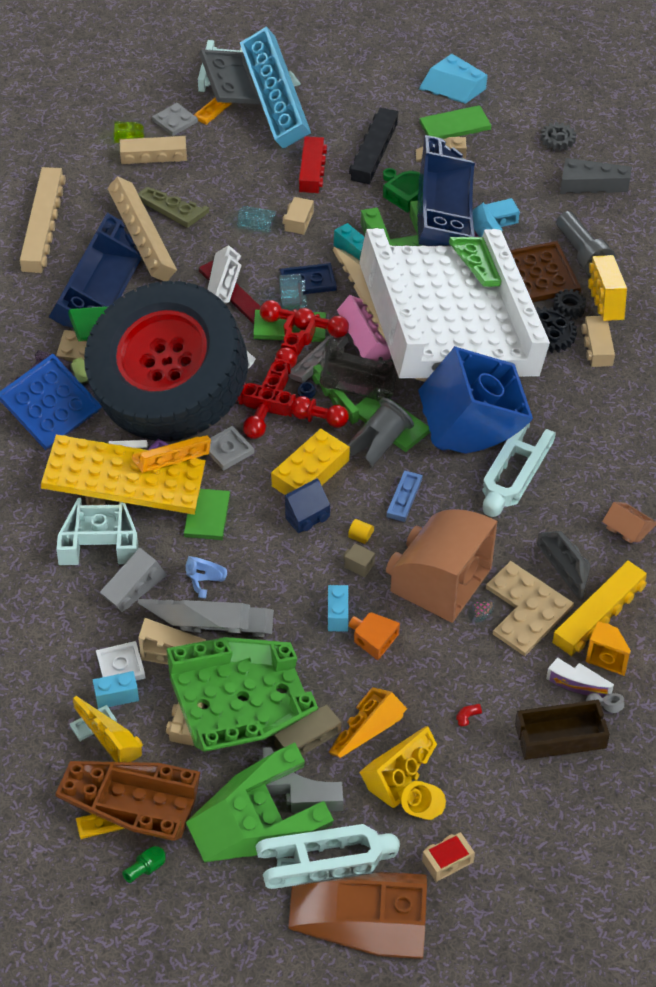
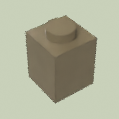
(359, 559)

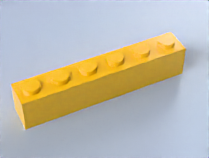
(600, 607)

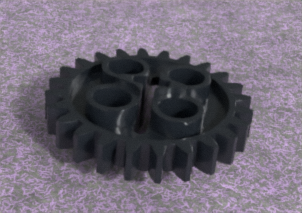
(558, 328)

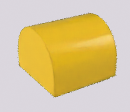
(360, 531)

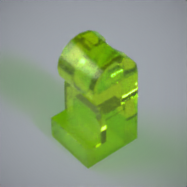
(127, 130)

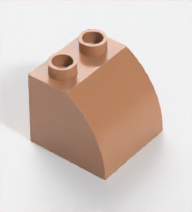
(444, 561)

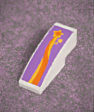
(578, 679)

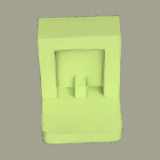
(78, 369)

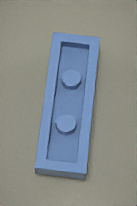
(404, 496)

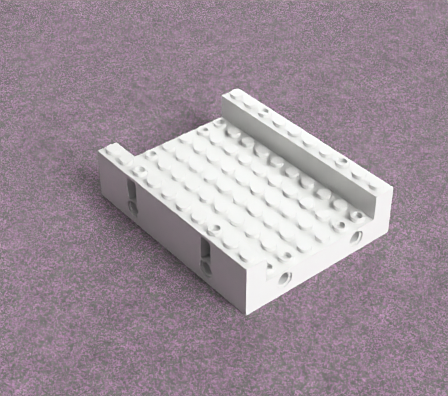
(435, 302)

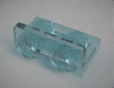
(255, 219)

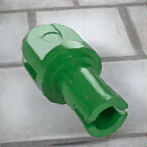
(145, 863)

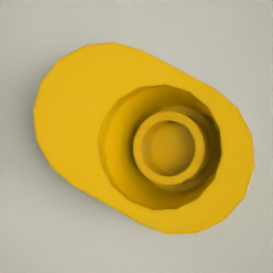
(422, 800)

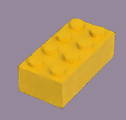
(607, 287)
(317, 458)

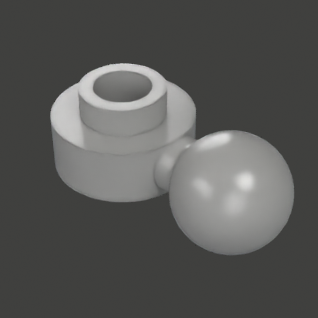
(611, 702)

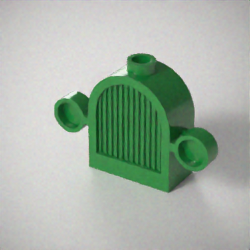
(401, 188)

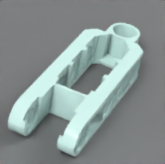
(497, 496)
(328, 869)

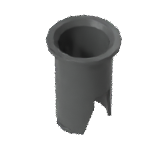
(380, 431)

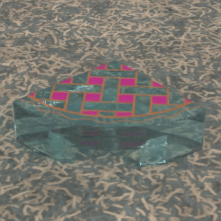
(482, 610)

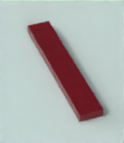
(239, 297)

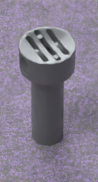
(582, 240)

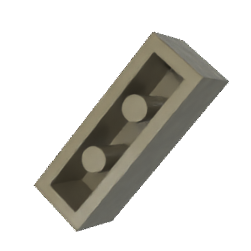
(310, 730)

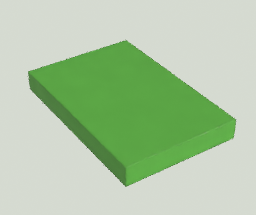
(209, 515)

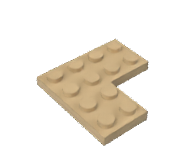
(535, 605)

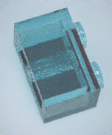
(291, 292)

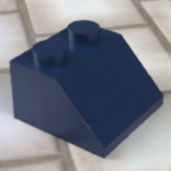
(307, 506)

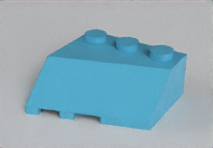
(455, 79)

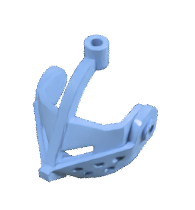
(213, 572)

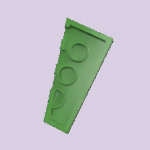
(477, 258)

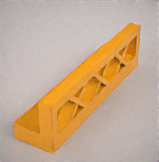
(172, 453)

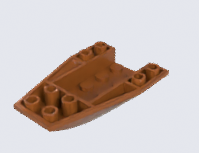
(133, 795)
(365, 912)

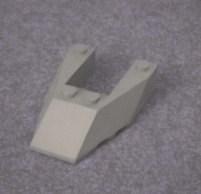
(209, 615)

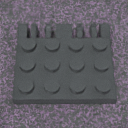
(229, 76)

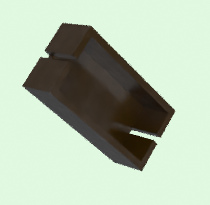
(562, 729)

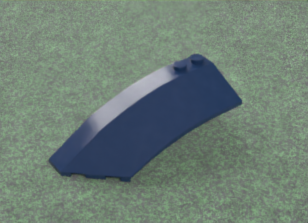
(444, 194)
(100, 272)

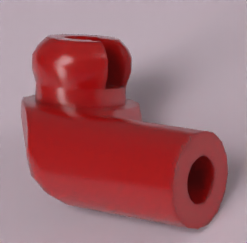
(466, 712)

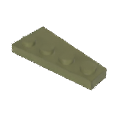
(173, 207)

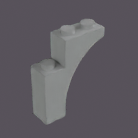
(304, 792)

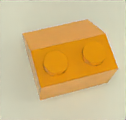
(608, 649)

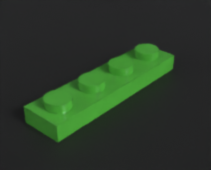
(338, 397)

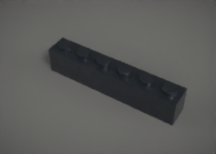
(374, 145)

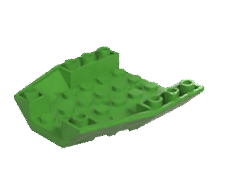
(231, 668)

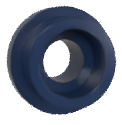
(306, 389)

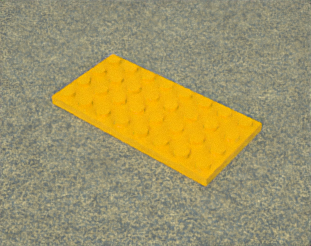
(111, 474)

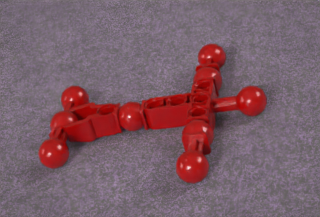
(270, 395)

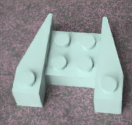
(96, 527)

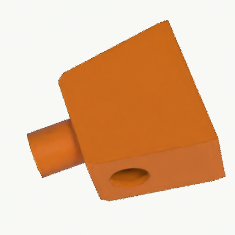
(374, 633)

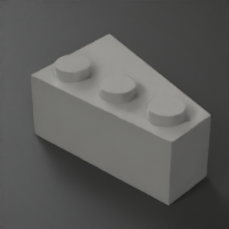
(133, 580)

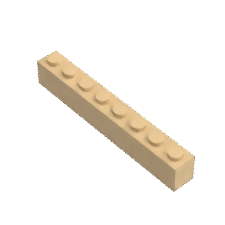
(42, 221)
(142, 229)

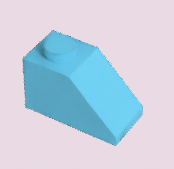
(484, 220)

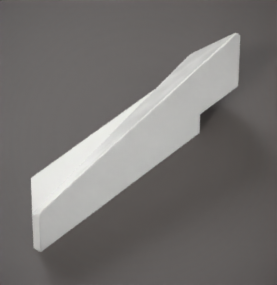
(224, 273)

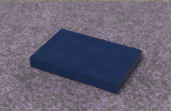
(317, 277)

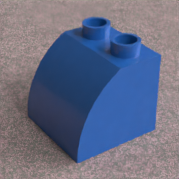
(473, 402)

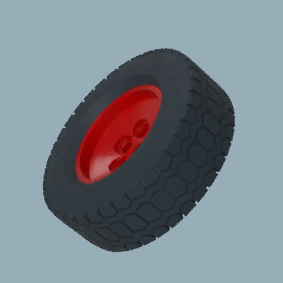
(166, 320)

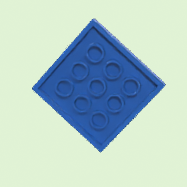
(49, 401)

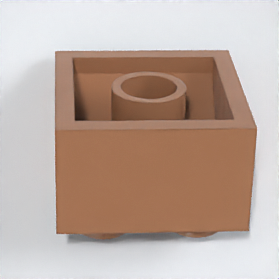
(628, 522)

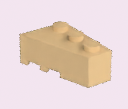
(157, 637)

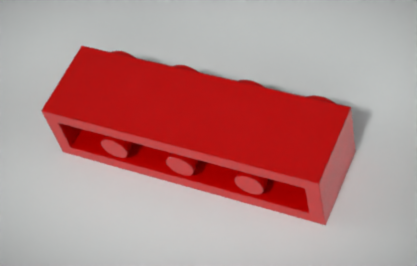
(311, 164)

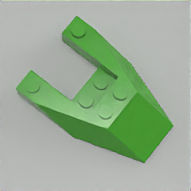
(246, 814)

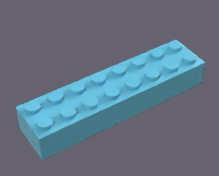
(275, 88)

